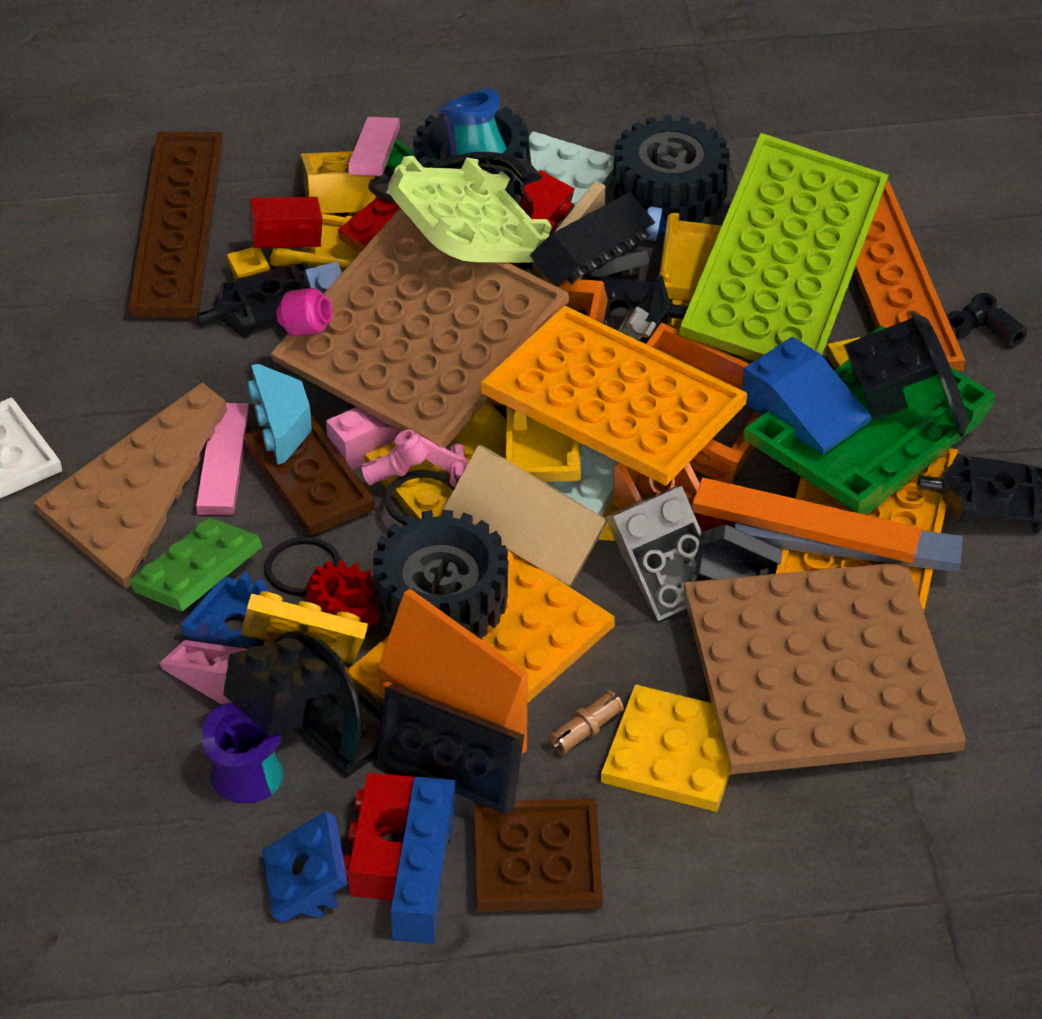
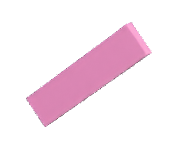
(374, 146)
(223, 463)

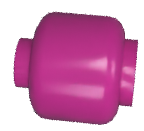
(304, 312)

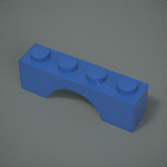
(422, 859)

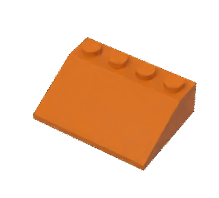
(452, 666)

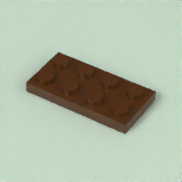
(313, 481)

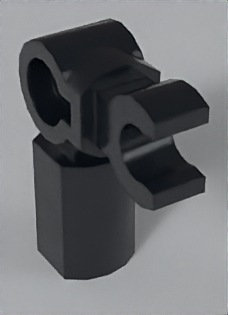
(984, 312)

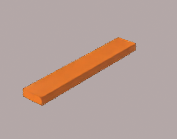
(807, 520)

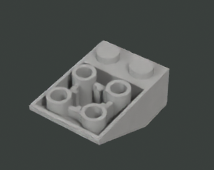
(659, 547)

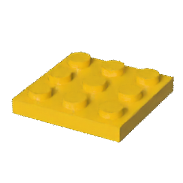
(270, 618)
(668, 750)

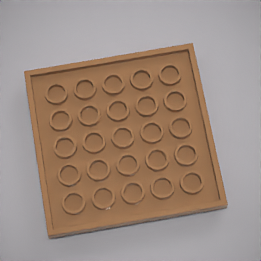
(419, 331)
(821, 668)

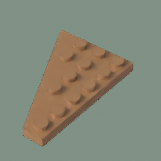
(123, 495)

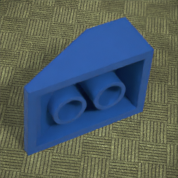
(805, 393)

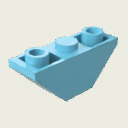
(281, 409)

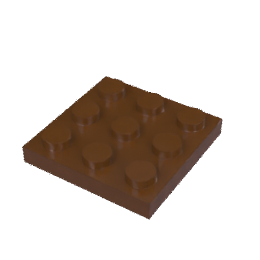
(538, 856)

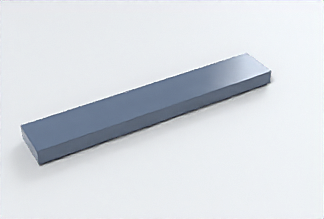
(934, 549)

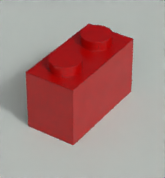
(285, 222)

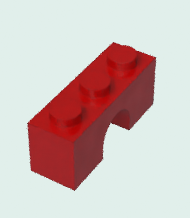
(382, 811)

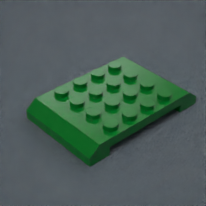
(883, 452)

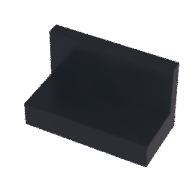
(733, 554)

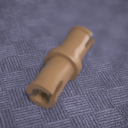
(586, 722)

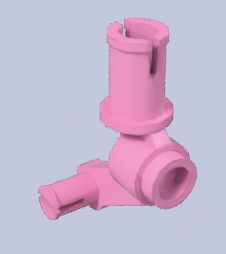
(413, 450)

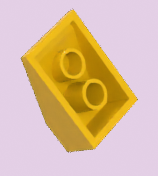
(329, 179)

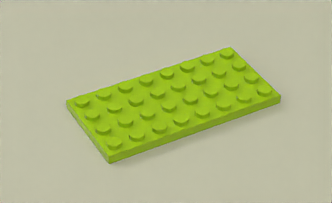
(784, 251)

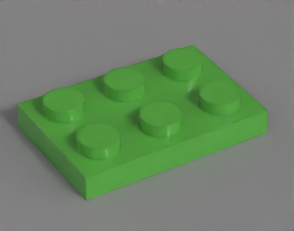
(195, 564)

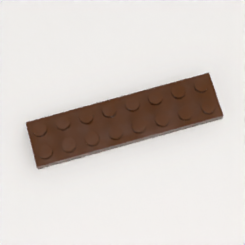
(176, 225)

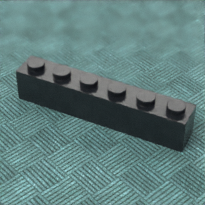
(593, 240)

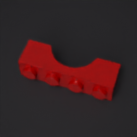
(547, 200)

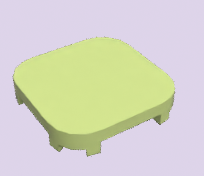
(467, 212)

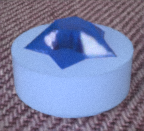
(660, 224)

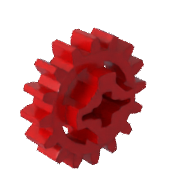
(343, 590)

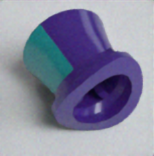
(241, 756)

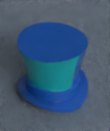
(472, 123)

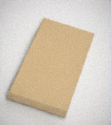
(527, 514)

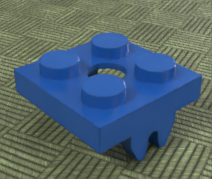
(224, 601)
(321, 875)

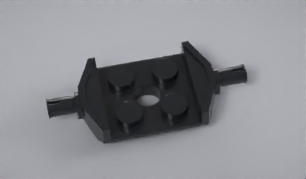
(647, 295)
(246, 304)
(972, 489)

